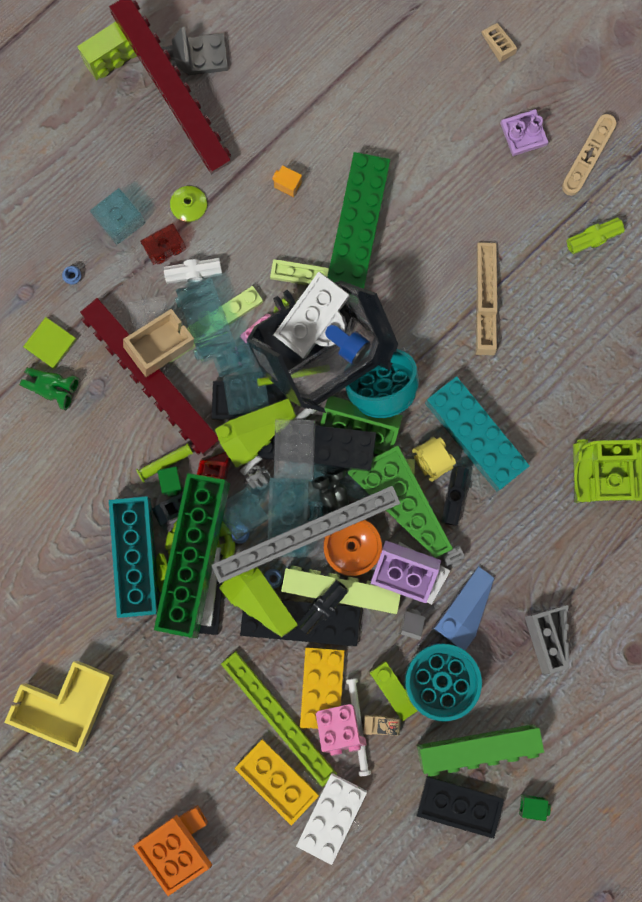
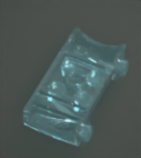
(205, 319)

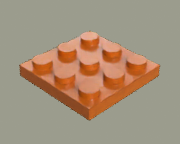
(172, 855)

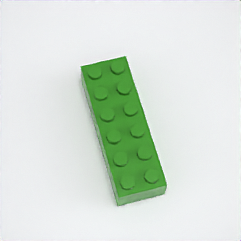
(480, 749)

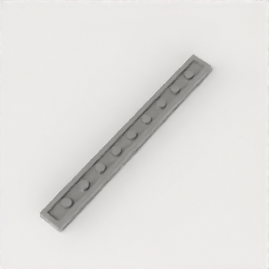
(305, 534)

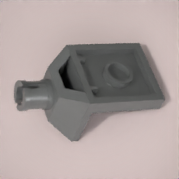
(198, 53)

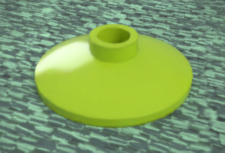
(192, 211)
(161, 567)

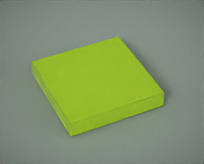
(50, 343)

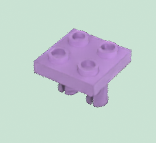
(524, 132)

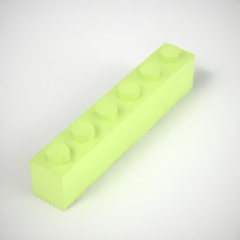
(359, 594)

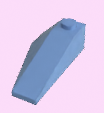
(464, 614)

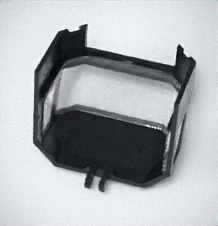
(323, 371)

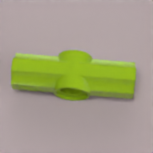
(595, 235)

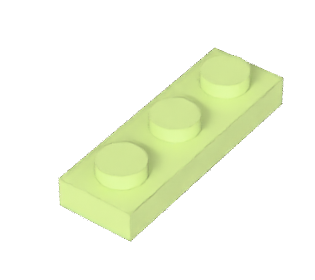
(295, 272)

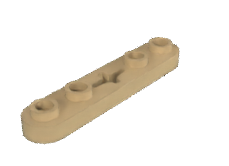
(580, 168)

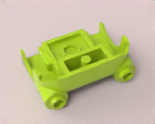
(607, 470)

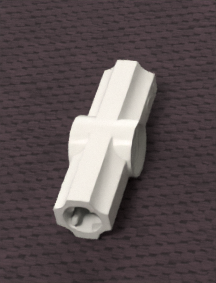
(192, 270)

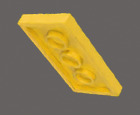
(321, 683)
(276, 782)

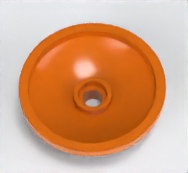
(358, 559)

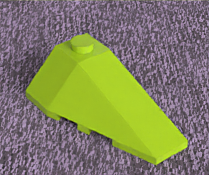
(249, 433)
(258, 599)

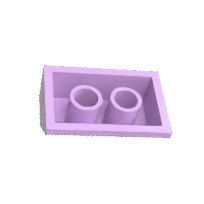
(406, 571)

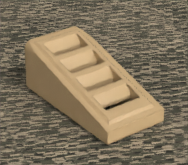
(507, 42)

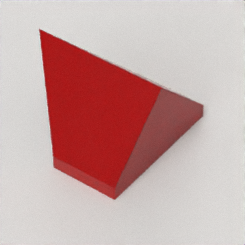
(215, 466)

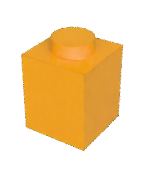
(287, 180)

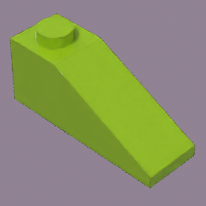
(393, 690)

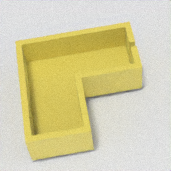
(65, 717)

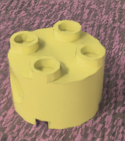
(433, 458)

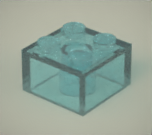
(117, 216)

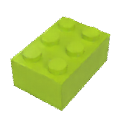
(106, 51)

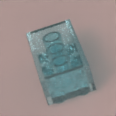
(288, 509)

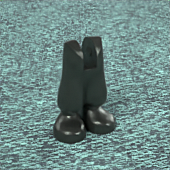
(337, 495)

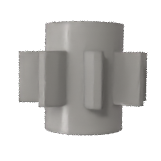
(258, 477)
(453, 556)

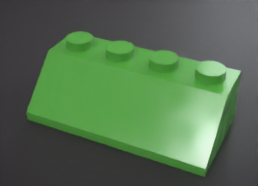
(345, 415)

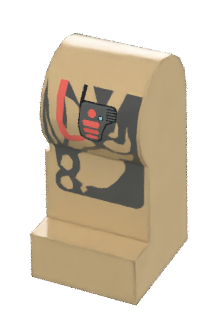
(381, 725)

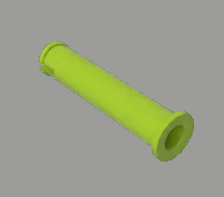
(164, 462)

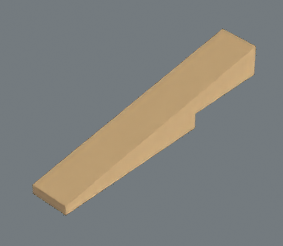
(486, 299)

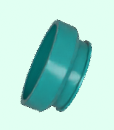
(386, 392)
(461, 701)

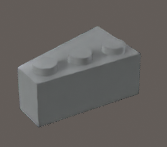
(549, 638)

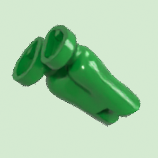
(47, 385)

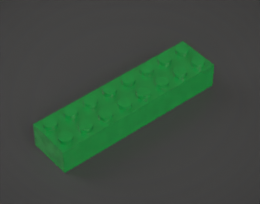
(359, 219)
(192, 556)

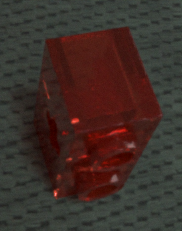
(167, 236)

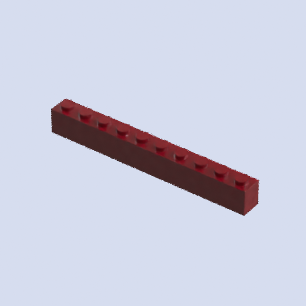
(170, 85)
(155, 384)

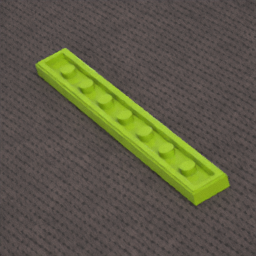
(278, 718)

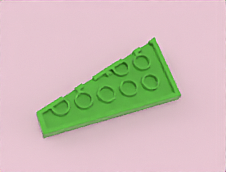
(414, 511)

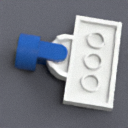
(318, 321)

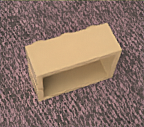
(158, 342)

